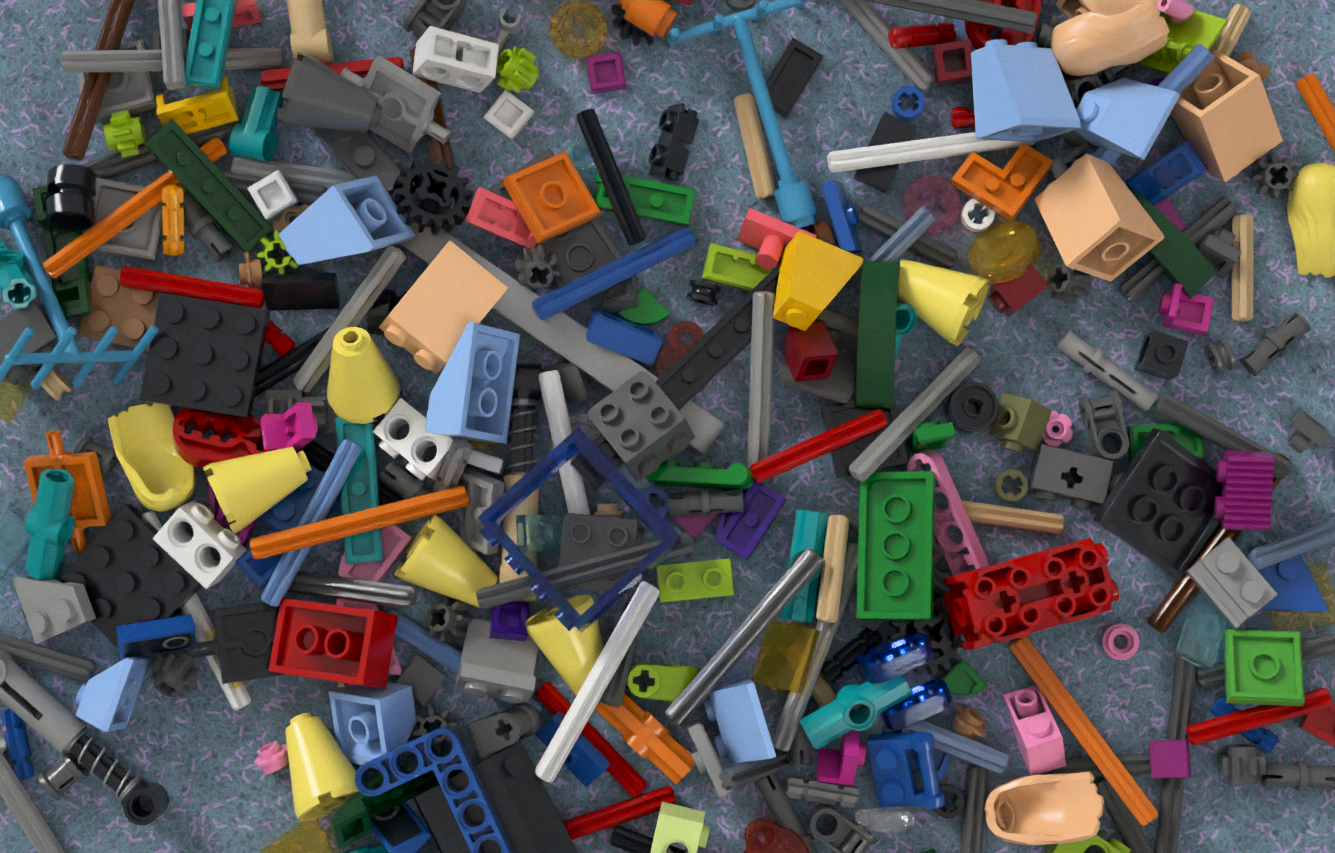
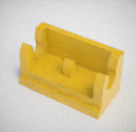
(200, 111)

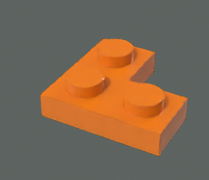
(1004, 189)

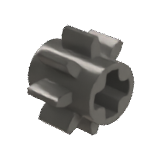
(1283, 174)
(537, 268)
(1068, 283)
(448, 619)
(174, 674)
(424, 729)
(1242, 764)

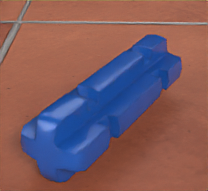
(1263, 738)
(17, 745)

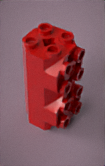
(1030, 593)

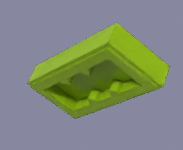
(733, 268)

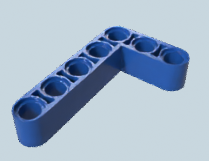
(442, 766)

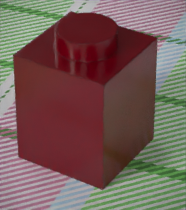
(952, 63)
(1016, 293)
(809, 352)

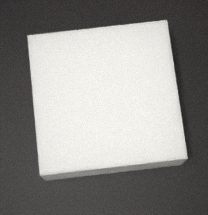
(508, 114)
(273, 195)
(486, 462)

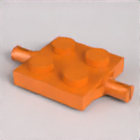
(89, 496)

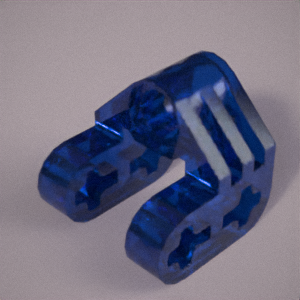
(895, 660)

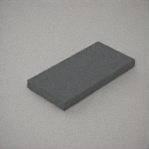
(577, 249)

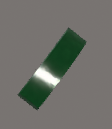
(1176, 253)
(74, 286)
(877, 334)
(354, 816)

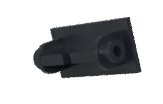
(676, 126)

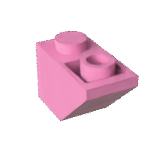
(1035, 730)

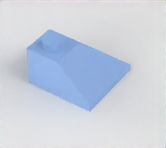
(1125, 116)
(112, 694)
(372, 719)

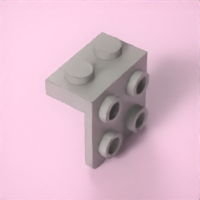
(496, 665)

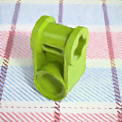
(668, 680)

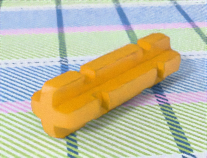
(173, 220)

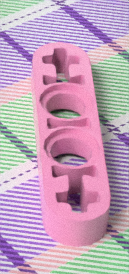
(953, 515)

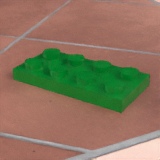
(896, 547)

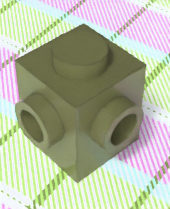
(1019, 423)

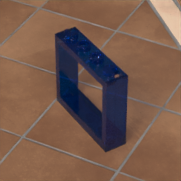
(519, 562)

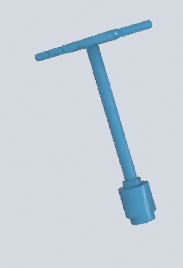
(792, 197)
(13, 216)

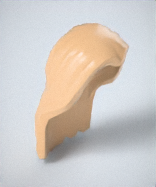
(1105, 40)
(1045, 809)

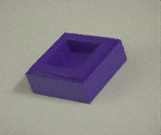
(509, 620)

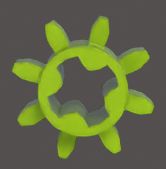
(516, 69)
(125, 133)
(274, 261)

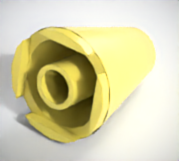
(942, 297)
(360, 378)
(256, 483)
(445, 564)
(568, 651)
(318, 768)

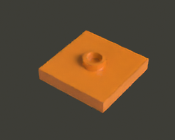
(551, 197)

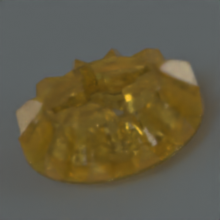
(586, 15)

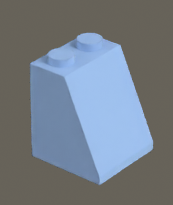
(1020, 93)
(346, 222)

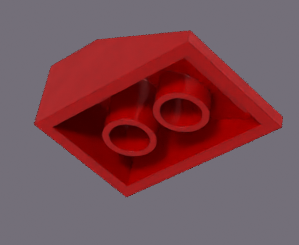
(333, 643)

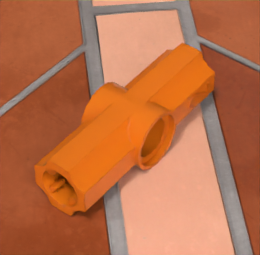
(648, 737)

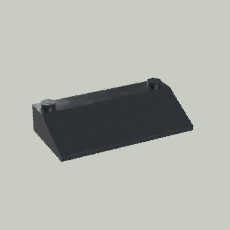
(517, 799)

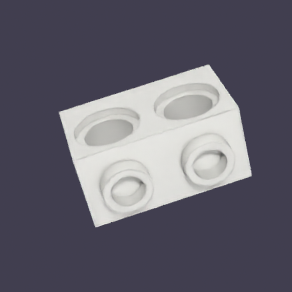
(455, 59)
(416, 441)
(195, 551)

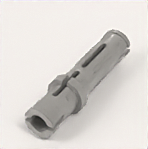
(1073, 346)

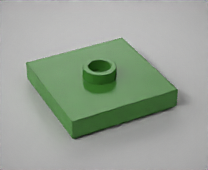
(1263, 667)

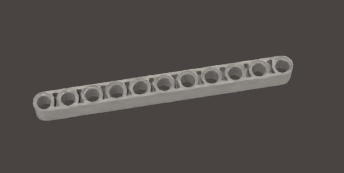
(561, 333)

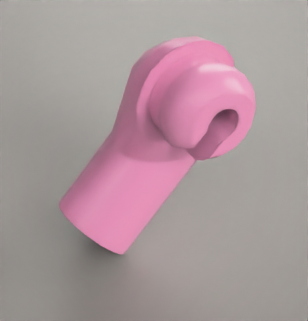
(1177, 10)

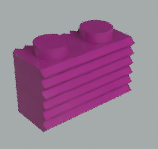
(1245, 490)

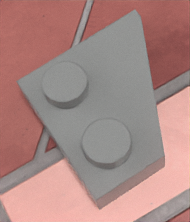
(482, 494)
(52, 606)

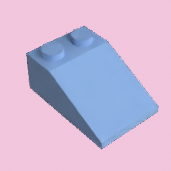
(476, 386)
(740, 722)

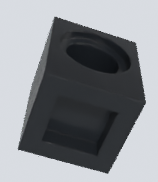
(1161, 355)

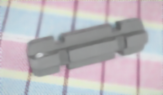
(453, 465)
(822, 792)

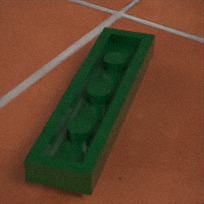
(208, 186)

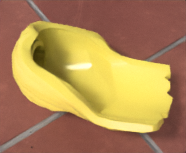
(1313, 219)
(148, 456)

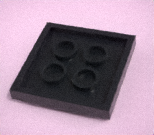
(205, 355)
(1163, 504)
(130, 575)

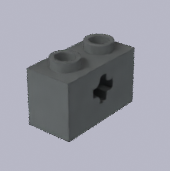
(1091, 475)

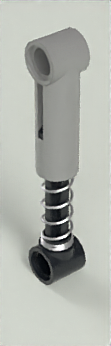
(67, 733)

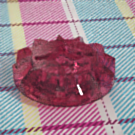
(948, 201)

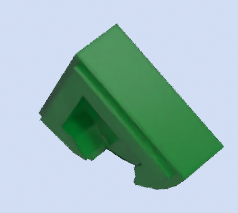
(647, 312)
(963, 679)

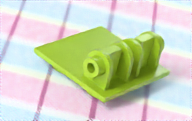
(1182, 38)

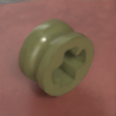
(1011, 474)

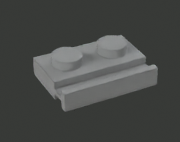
(1231, 583)

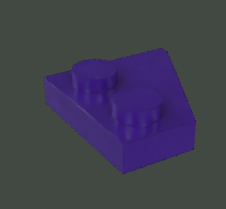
(744, 530)

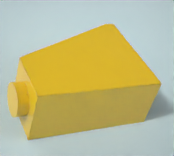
(810, 279)

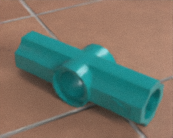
(15, 282)
(49, 524)
(807, 533)
(838, 718)

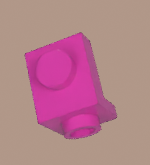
(1185, 313)
(293, 428)
(841, 765)

